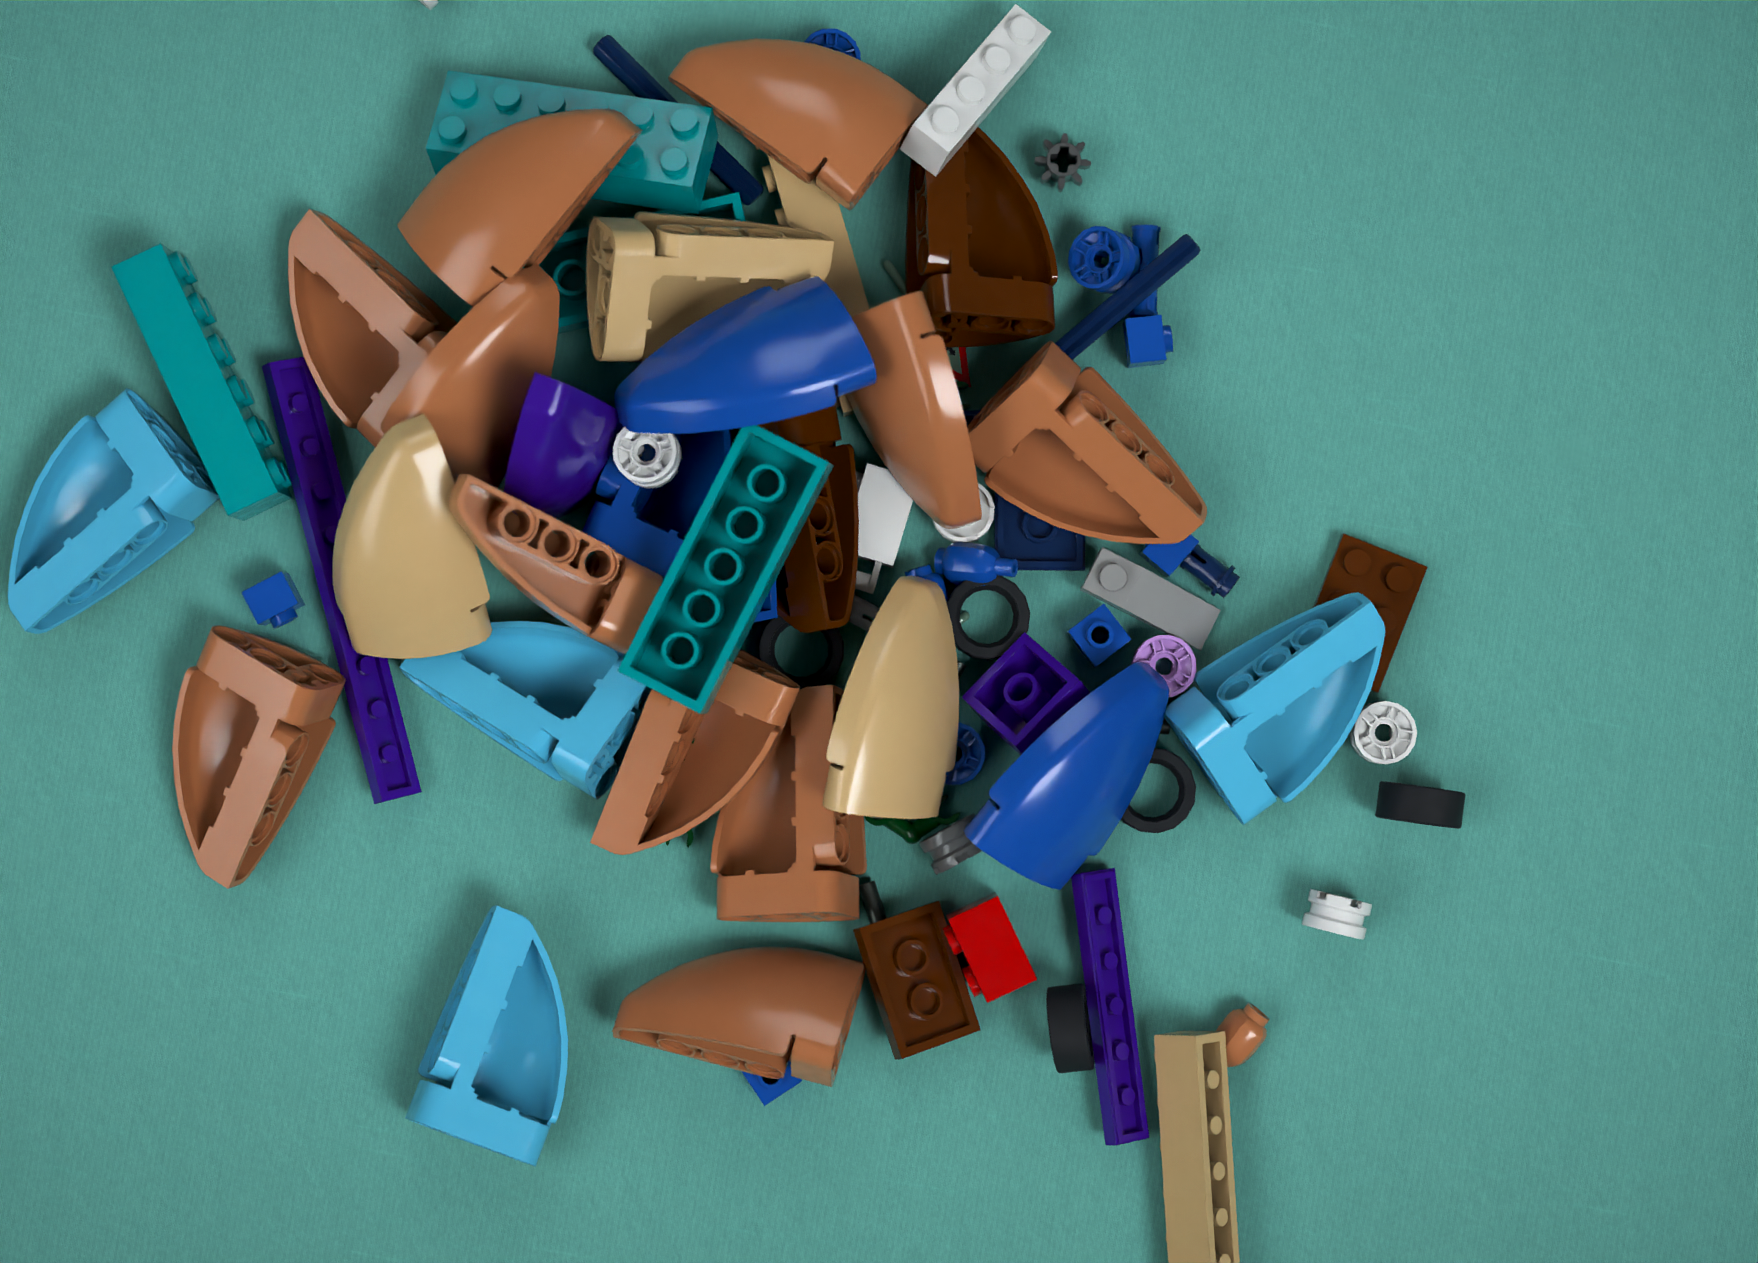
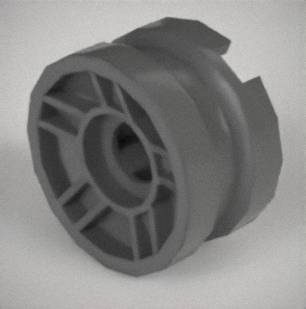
(950, 846)

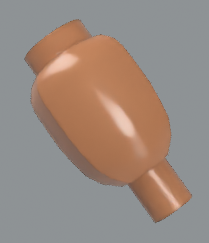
(1243, 1033)

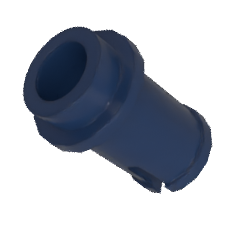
(1210, 571)

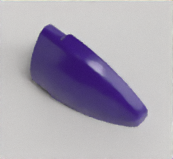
(559, 447)

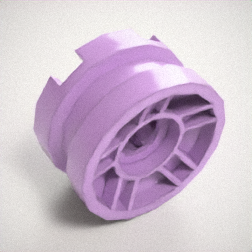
(1172, 648)

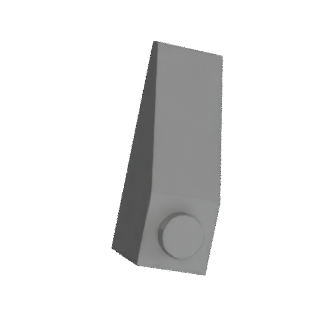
(1149, 598)

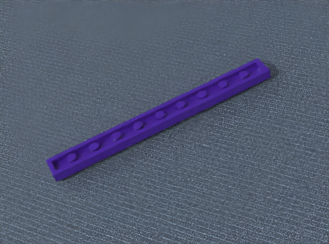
(320, 506)

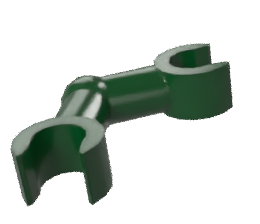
(913, 831)

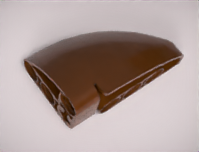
(979, 249)
(821, 569)

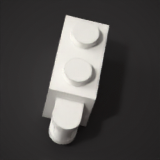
(882, 521)

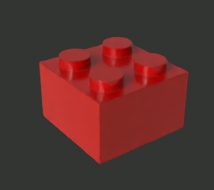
(990, 948)

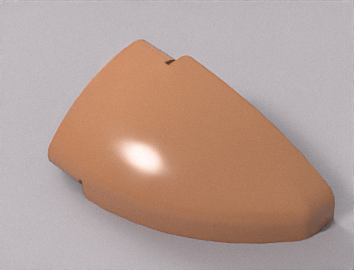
(805, 108)
(357, 321)
(675, 784)
(777, 844)
(750, 1011)

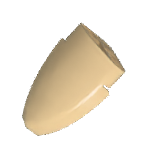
(669, 270)
(402, 558)
(898, 711)

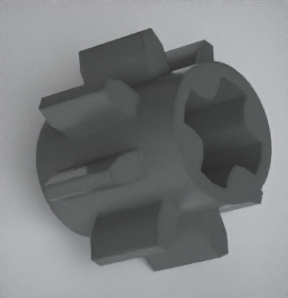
(1073, 156)

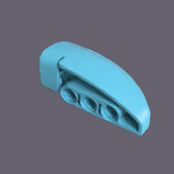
(103, 512)
(542, 698)
(1281, 703)
(498, 1045)

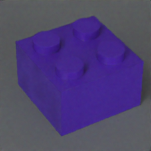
(1024, 693)

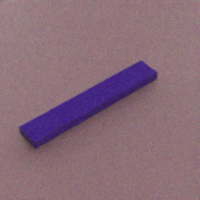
(1110, 1006)

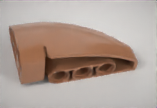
(513, 196)
(482, 373)
(917, 412)
(1081, 456)
(597, 598)
(246, 745)

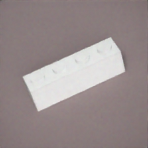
(975, 90)

